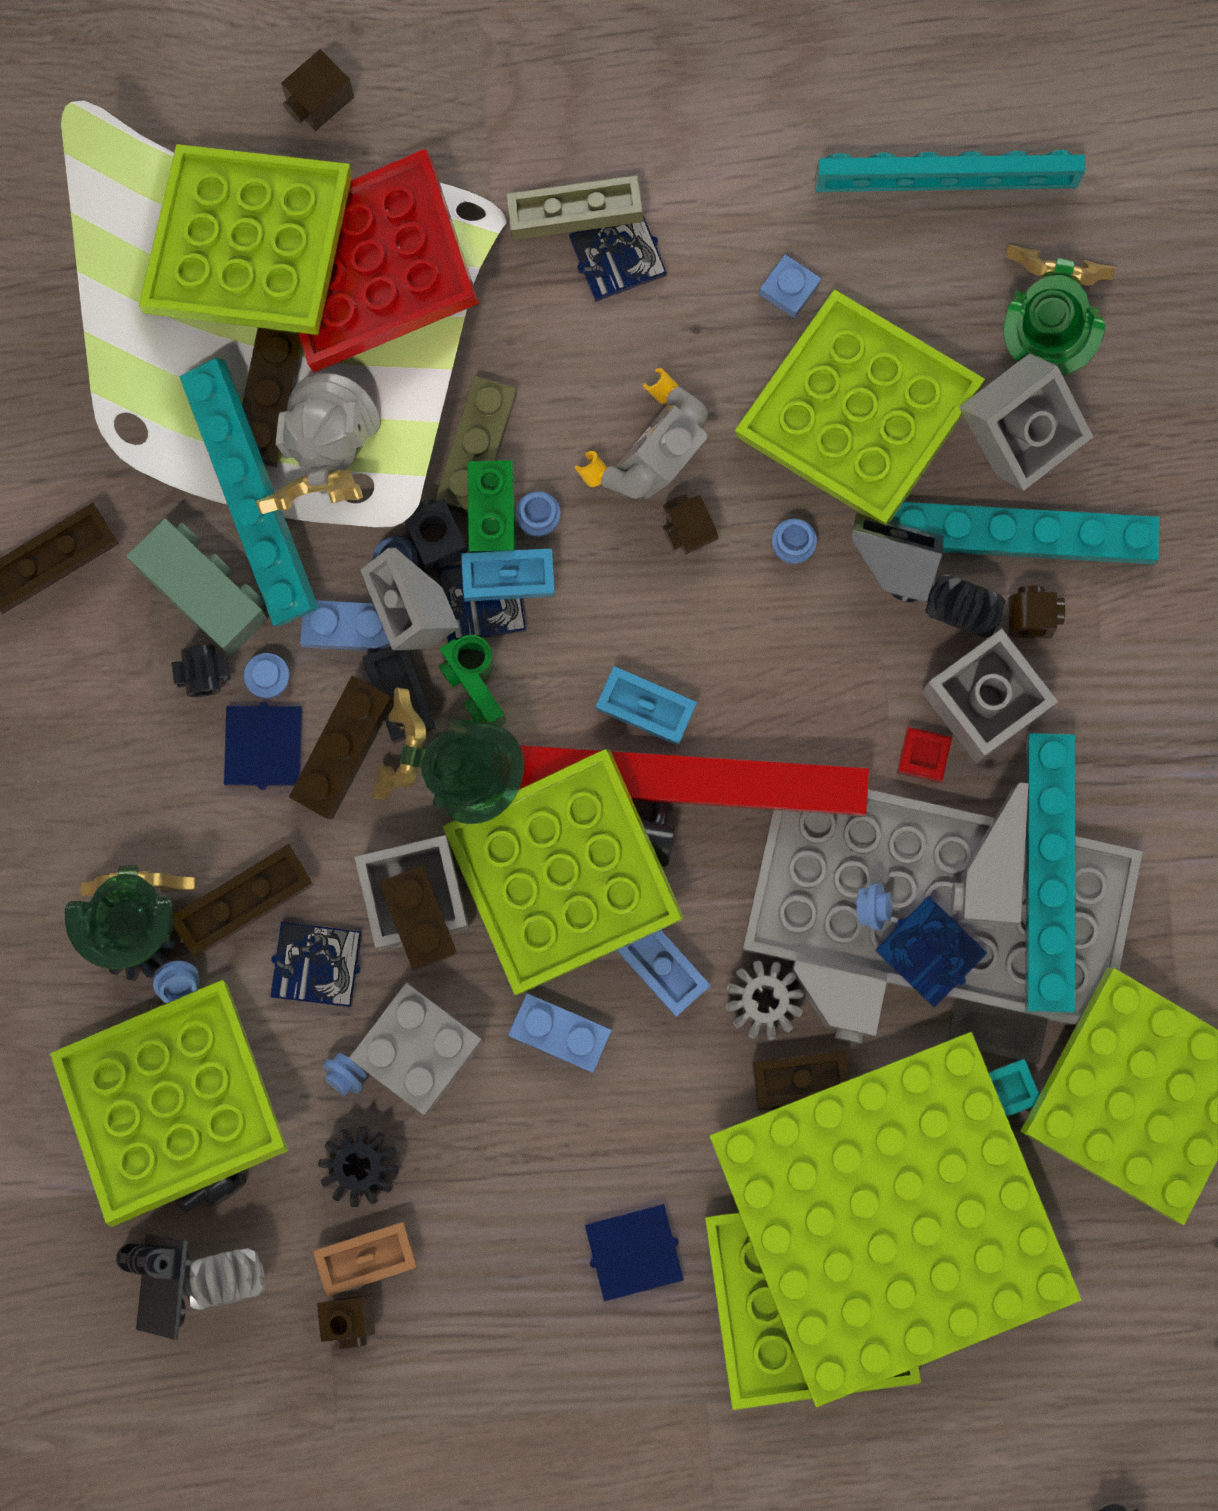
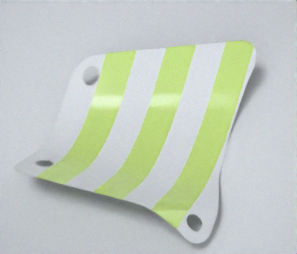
(137, 357)

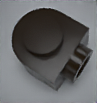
(688, 524)
(1035, 612)
(346, 1320)

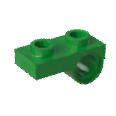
(491, 506)
(481, 703)

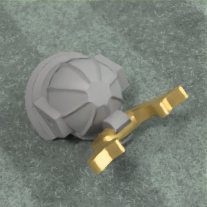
(321, 431)

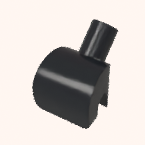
(660, 832)
(214, 1193)

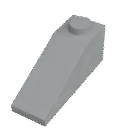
(993, 878)

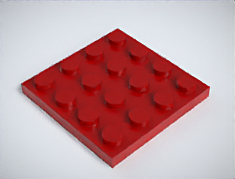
(392, 263)

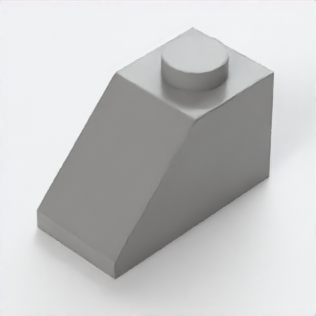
(408, 602)
(842, 999)

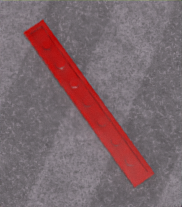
(720, 780)

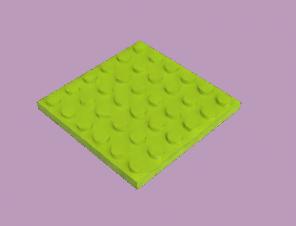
(894, 1219)

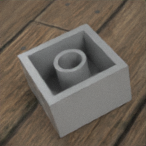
(1026, 421)
(989, 696)
(441, 871)
(416, 1049)

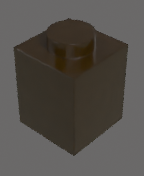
(316, 90)

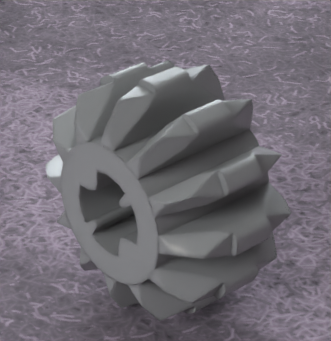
(778, 994)
(224, 1279)

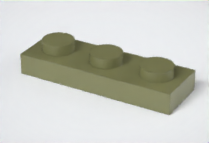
(575, 207)
(476, 438)

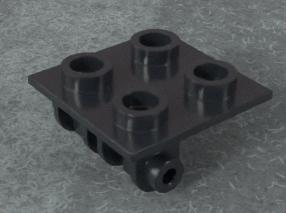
(163, 1267)

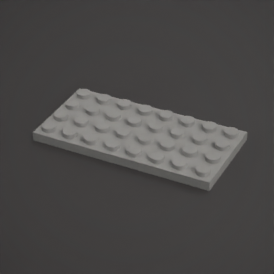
(918, 850)

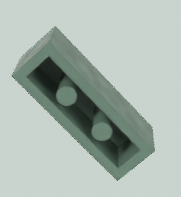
(199, 585)

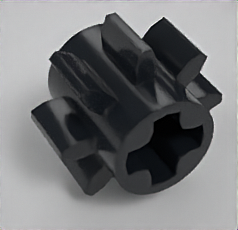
(200, 671)

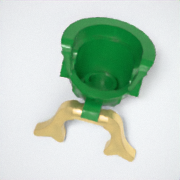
(1055, 313)

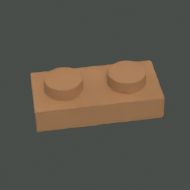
(365, 1259)

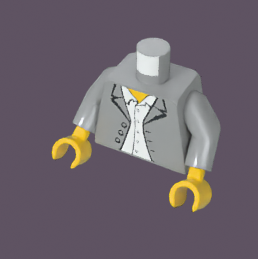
(660, 449)

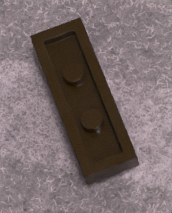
(269, 387)
(53, 556)
(341, 747)
(241, 900)

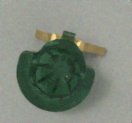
(467, 767)
(124, 917)

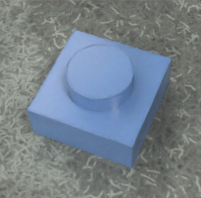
(789, 286)

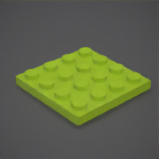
(246, 239)
(859, 408)
(564, 873)
(1135, 1097)
(167, 1103)
(754, 1342)

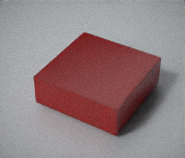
(924, 755)

